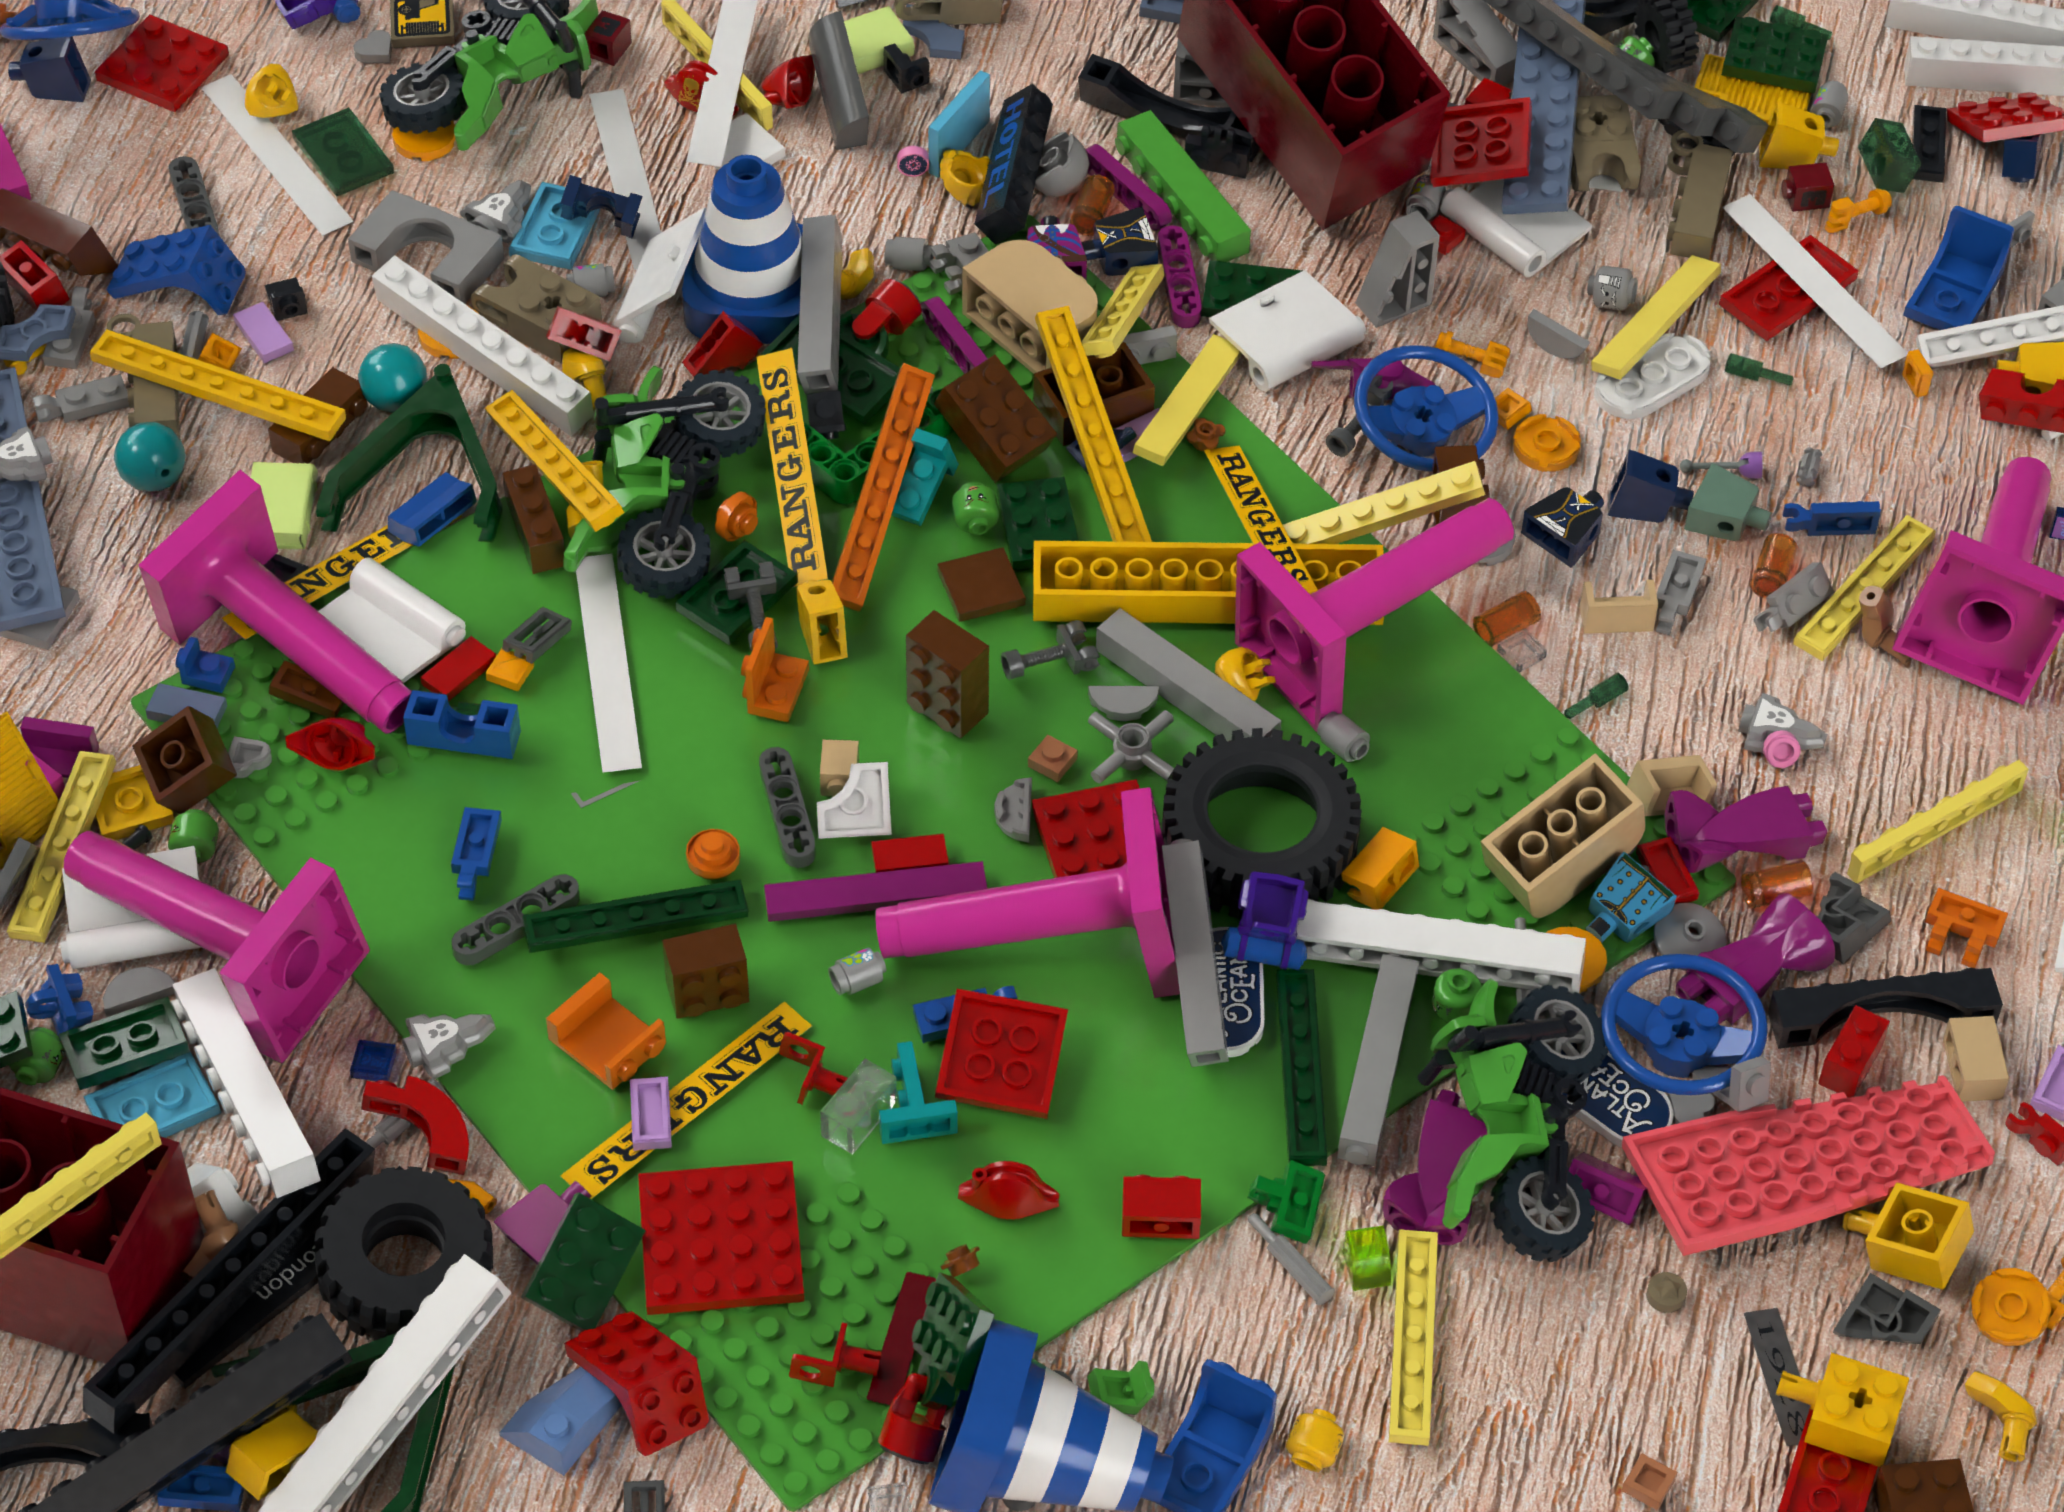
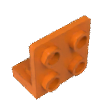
(771, 678)

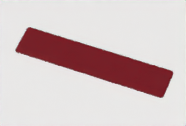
(898, 1344)

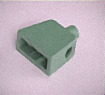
(1725, 506)

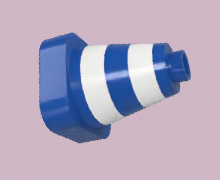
(745, 253)
(1041, 1438)

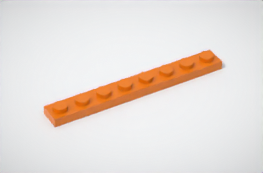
(881, 486)

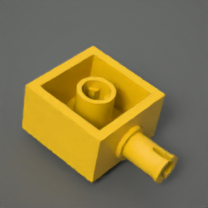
(1915, 1234)
(1852, 1407)

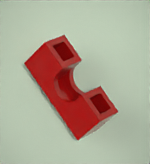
(2006, 401)

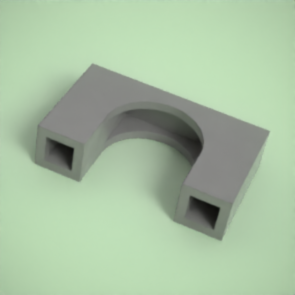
(403, 221)

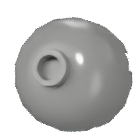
(1062, 166)

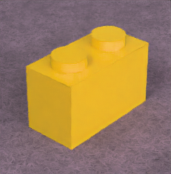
(266, 1454)

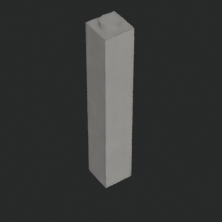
(820, 304)
(1180, 678)
(1195, 953)
(1378, 1060)

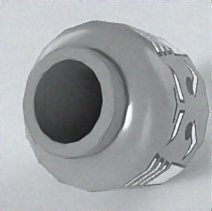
(1613, 288)

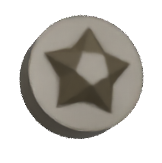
(1666, 1292)

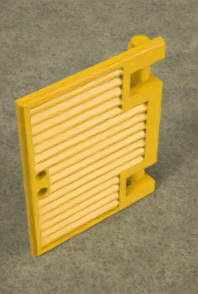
(1752, 95)
(25, 793)

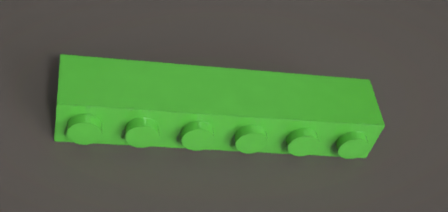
(1183, 187)

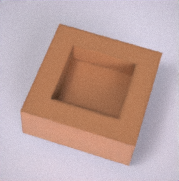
(1052, 758)
(1649, 1481)

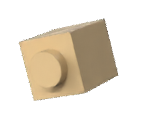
(836, 764)

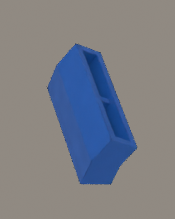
(431, 509)

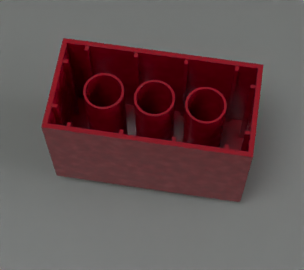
(1323, 92)
(109, 1259)

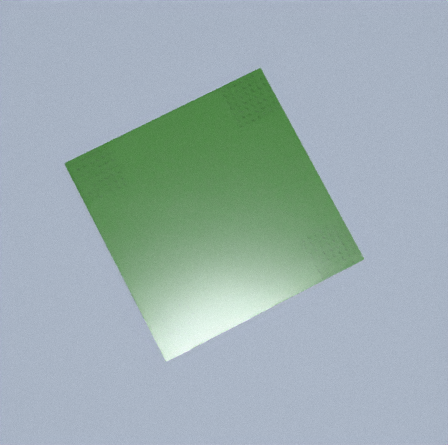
(1448, 762)

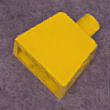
(1794, 138)
(2041, 364)
(821, 605)

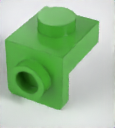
(1123, 1389)

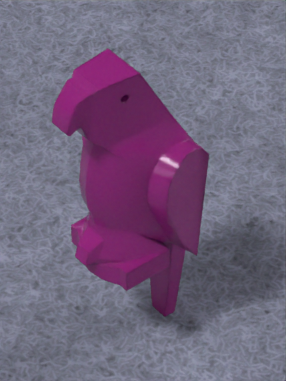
(1396, 372)

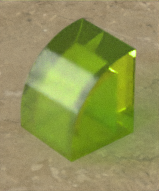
(1367, 1258)

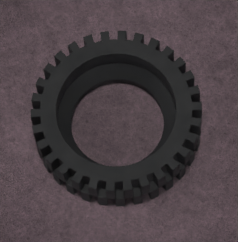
(1276, 765)

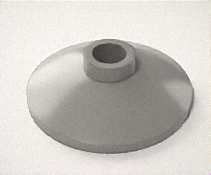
(1674, 937)

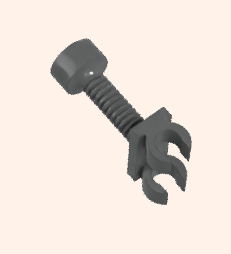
(1341, 439)
(752, 591)
(1067, 638)

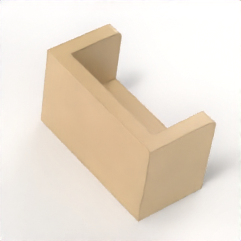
(1618, 613)
(1656, 778)
(1975, 1058)

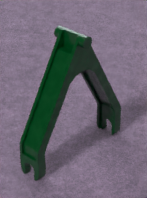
(429, 411)
(426, 1428)

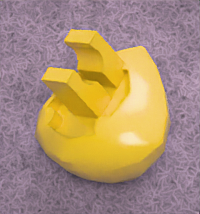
(270, 93)
(1243, 671)

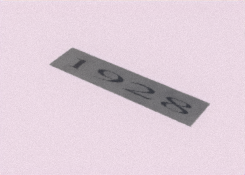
(1774, 1357)

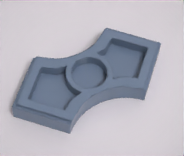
(939, 37)
(45, 325)

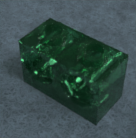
(1889, 155)

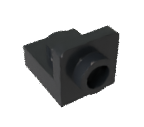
(903, 72)
(286, 299)
(826, 413)

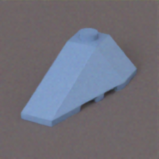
(562, 1420)

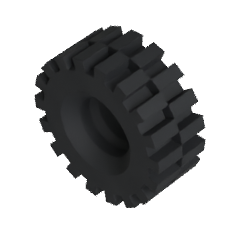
(1669, 30)

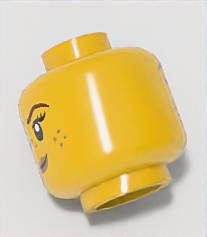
(1315, 1440)

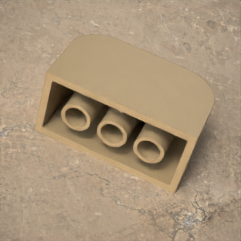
(1015, 283)
(1565, 838)

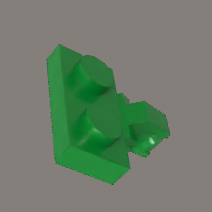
(1291, 1199)

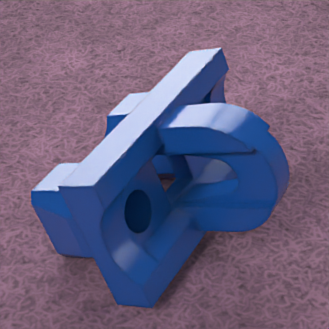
(59, 1007)

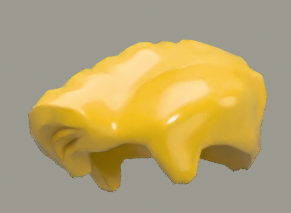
(964, 175)

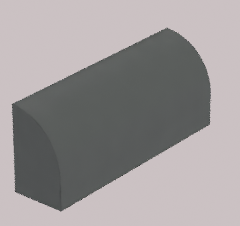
(839, 81)

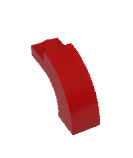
(429, 1111)

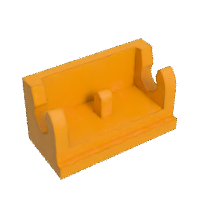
(1381, 868)

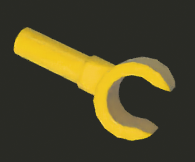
(21, 366)

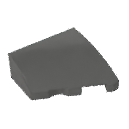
(15, 866)
(1850, 916)
(1887, 1314)

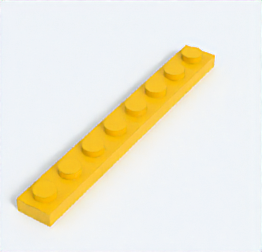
(218, 385)
(1091, 426)
(555, 461)

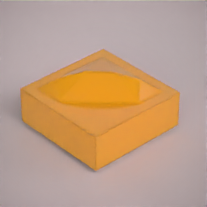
(219, 352)
(1917, 373)
(1511, 408)
(509, 670)

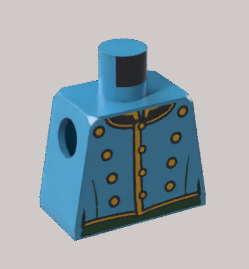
(1628, 901)

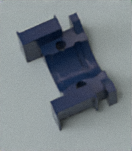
(582, 199)

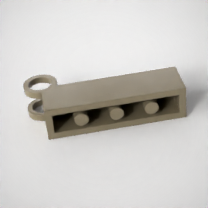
(1701, 195)
(149, 399)

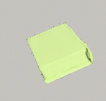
(871, 33)
(288, 498)

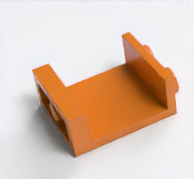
(604, 1033)

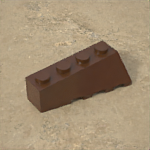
(53, 236)

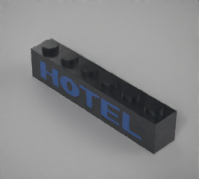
(1014, 164)

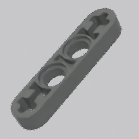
(191, 205)
(786, 807)
(512, 914)

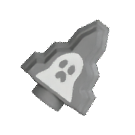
(500, 211)
(24, 457)
(1771, 716)
(444, 1040)

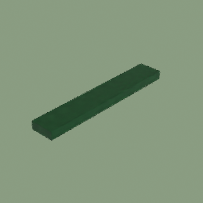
(635, 916)
(1301, 1067)

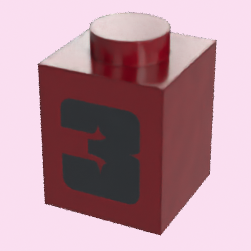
(608, 37)
(1808, 187)

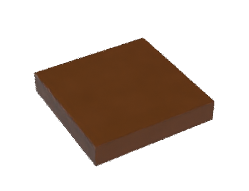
(981, 584)

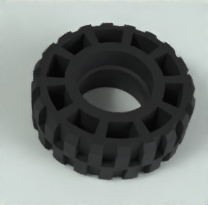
(389, 1207)

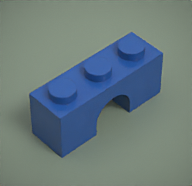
(434, 724)

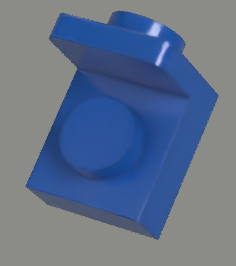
(203, 668)

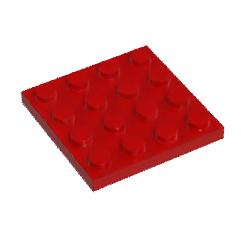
(720, 1238)

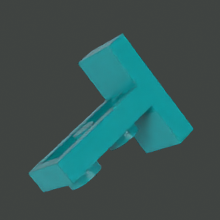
(923, 476)
(914, 1117)

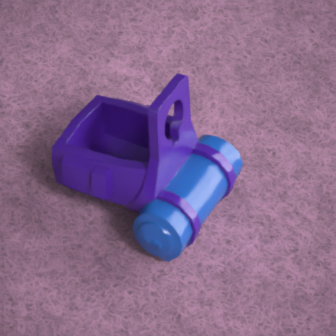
(306, 11)
(1269, 922)

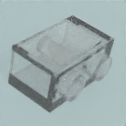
(856, 1106)

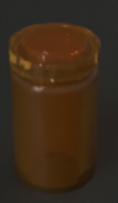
(1092, 203)
(1773, 564)
(1507, 618)
(1765, 884)

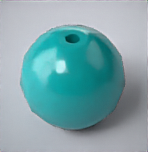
(391, 375)
(149, 456)

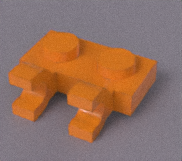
(1966, 918)

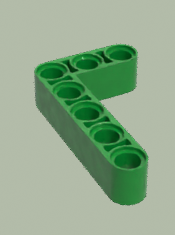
(843, 474)

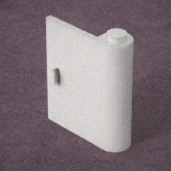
(1520, 240)
(657, 276)
(1289, 329)
(394, 620)
(110, 933)

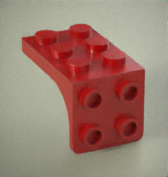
(648, 1375)

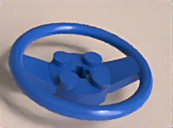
(36, 19)
(1423, 415)
(1660, 1025)

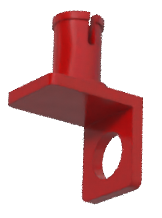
(817, 1076)
(844, 1357)

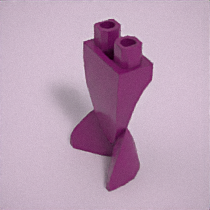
(1758, 823)
(1781, 938)
(1420, 1197)

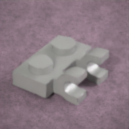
(954, 257)

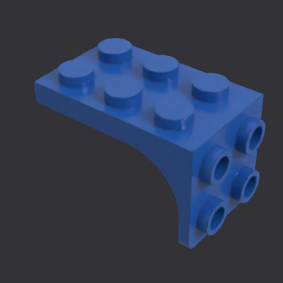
(187, 260)
(1962, 271)
(1218, 1439)

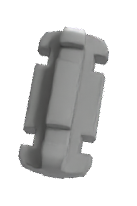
(1809, 467)

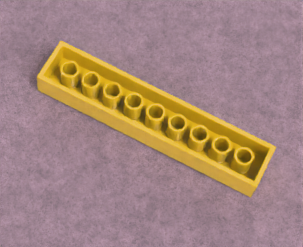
(1162, 578)

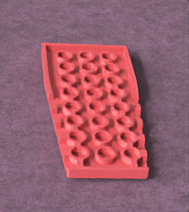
(1796, 1165)

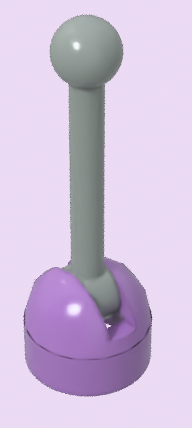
(1749, 465)

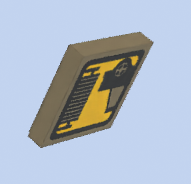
(422, 23)

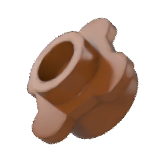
(1205, 434)
(961, 1260)

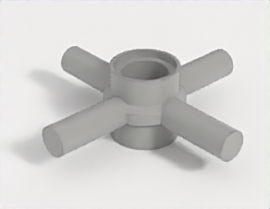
(1131, 746)

